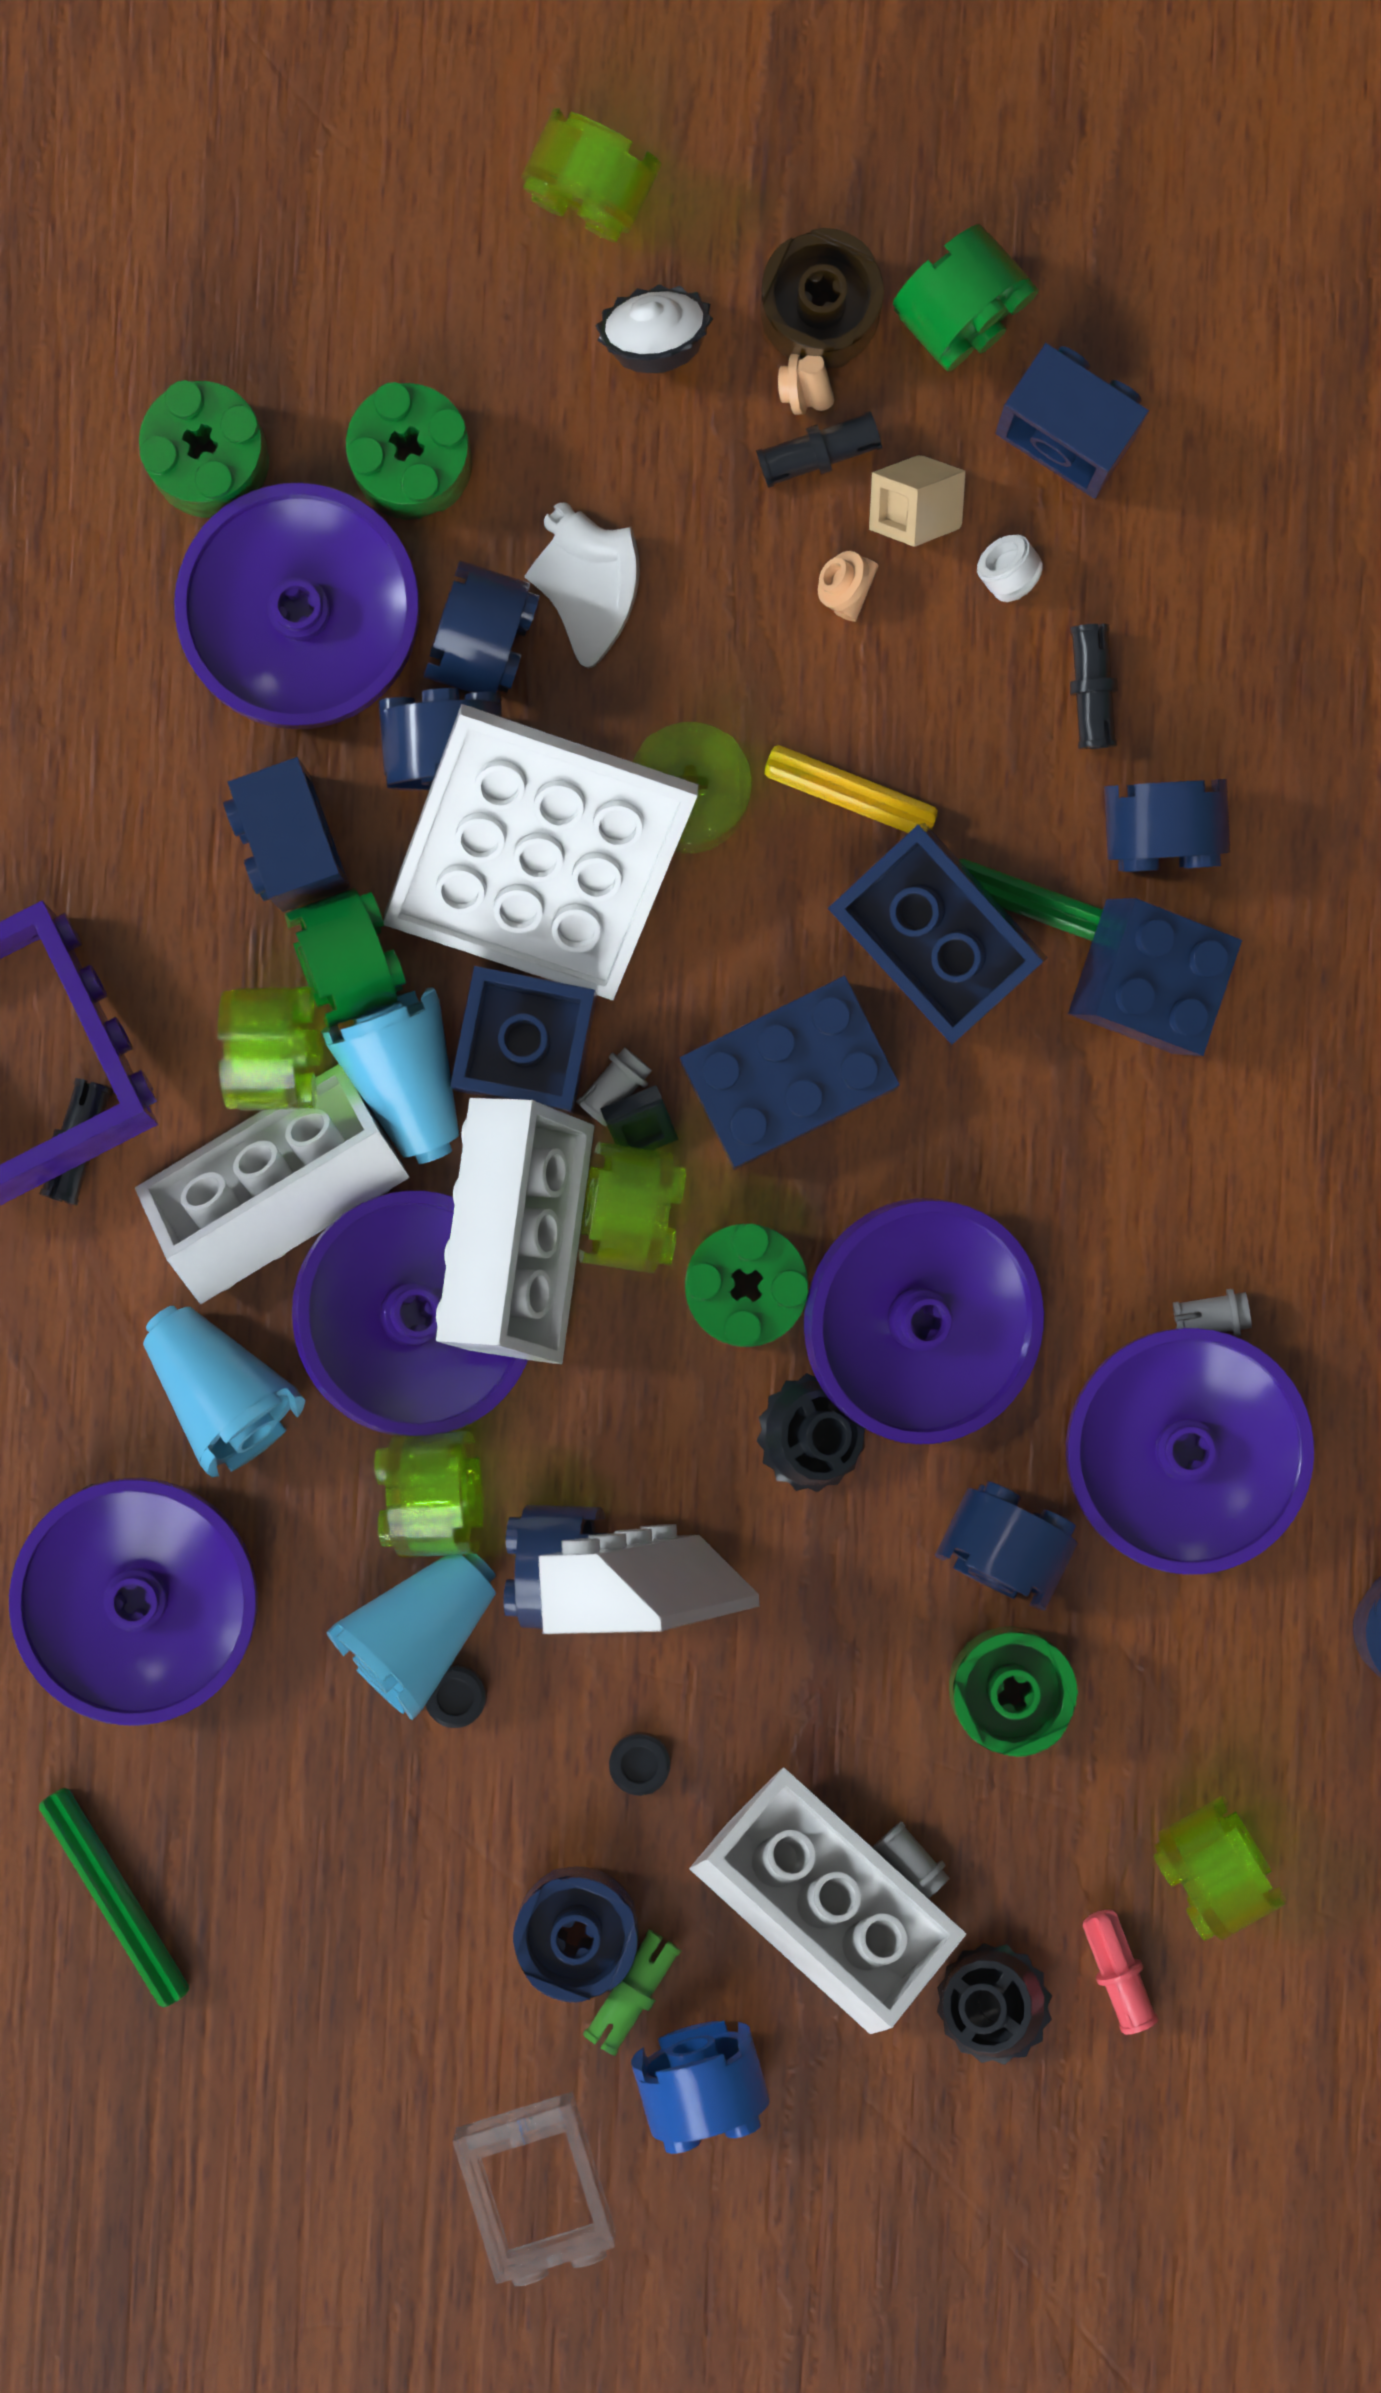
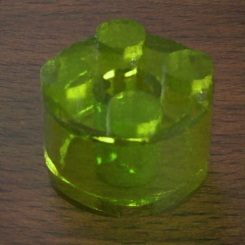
(589, 171)
(716, 763)
(268, 1048)
(630, 1208)
(430, 1495)
(1218, 1870)

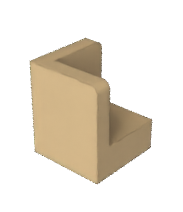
(917, 500)

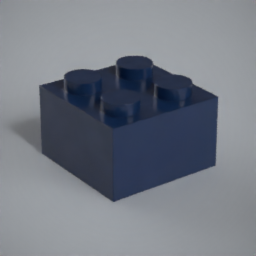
(1071, 418)
(287, 834)
(1155, 976)
(523, 1039)

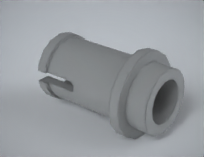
(615, 1083)
(1215, 1313)
(912, 1860)

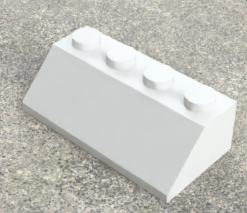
(269, 1186)
(515, 1230)
(638, 1582)
(828, 1902)

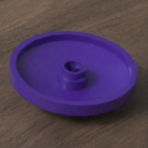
(297, 606)
(923, 1321)
(371, 1324)
(1190, 1451)
(133, 1601)

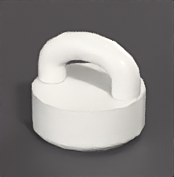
(1010, 567)

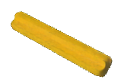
(848, 790)

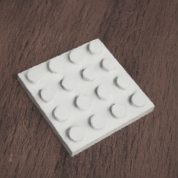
(539, 852)

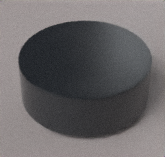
(458, 1698)
(639, 1763)

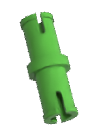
(632, 1994)

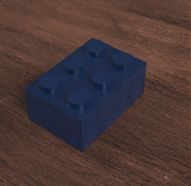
(937, 932)
(789, 1072)

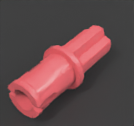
(1119, 1972)

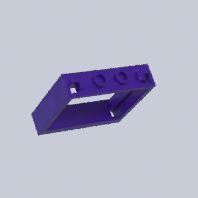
(109, 1043)

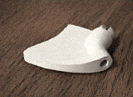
(589, 580)

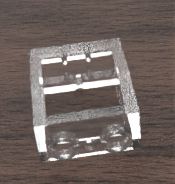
(513, 2129)

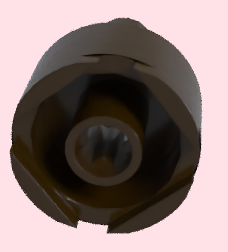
(801, 271)

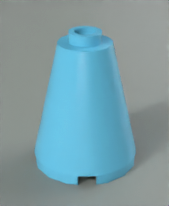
(402, 1072)
(218, 1389)
(416, 1629)

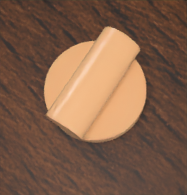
(805, 384)
(845, 583)

